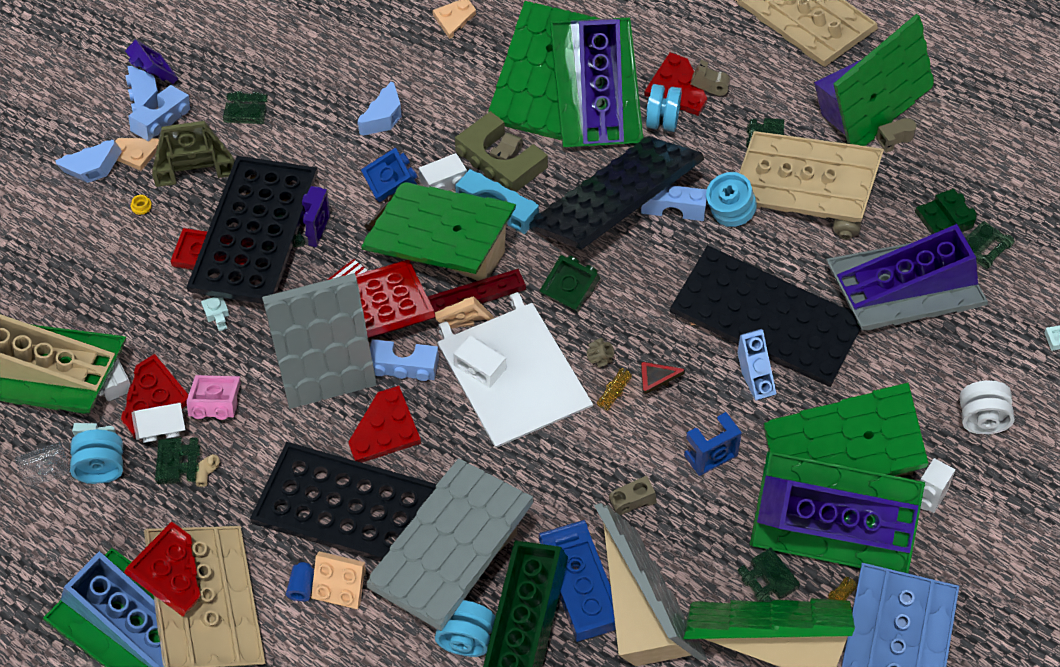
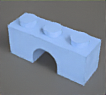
(171, 106)
(688, 200)
(419, 365)

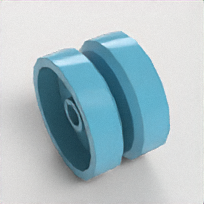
(662, 107)
(731, 199)
(96, 456)
(467, 630)

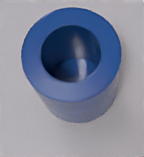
(300, 582)

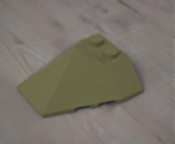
(188, 148)

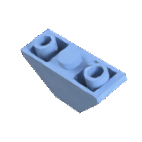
(143, 90)
(382, 112)
(91, 162)
(756, 364)

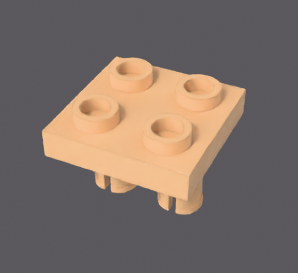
(338, 580)

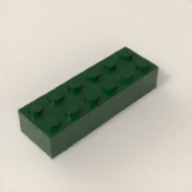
(526, 606)

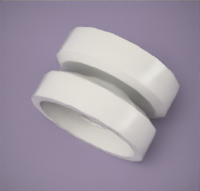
(986, 407)

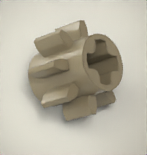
(600, 352)

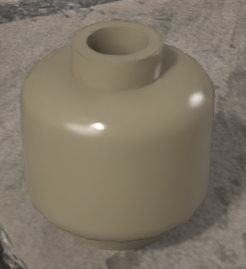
(846, 229)

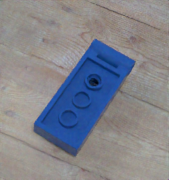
(583, 591)

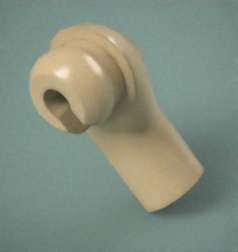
(206, 467)

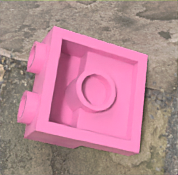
(213, 396)

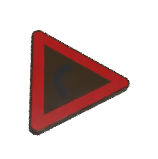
(656, 375)

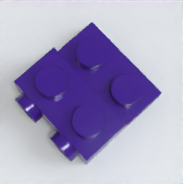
(150, 61)
(316, 214)

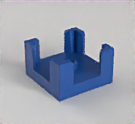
(716, 450)

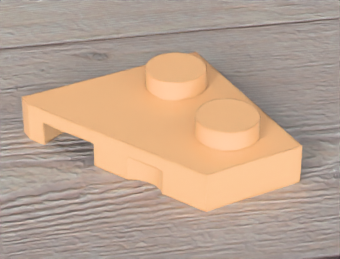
(454, 16)
(136, 151)
(463, 313)

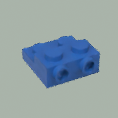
(388, 174)

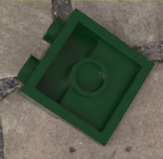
(946, 211)
(570, 282)

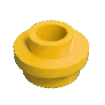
(141, 204)

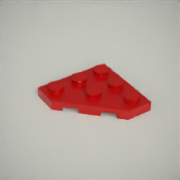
(678, 72)
(151, 388)
(384, 427)
(168, 569)

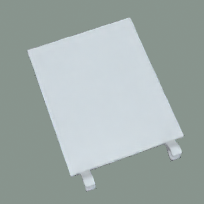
(537, 378)

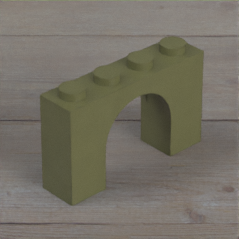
(510, 173)

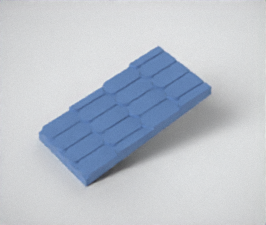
(900, 620)

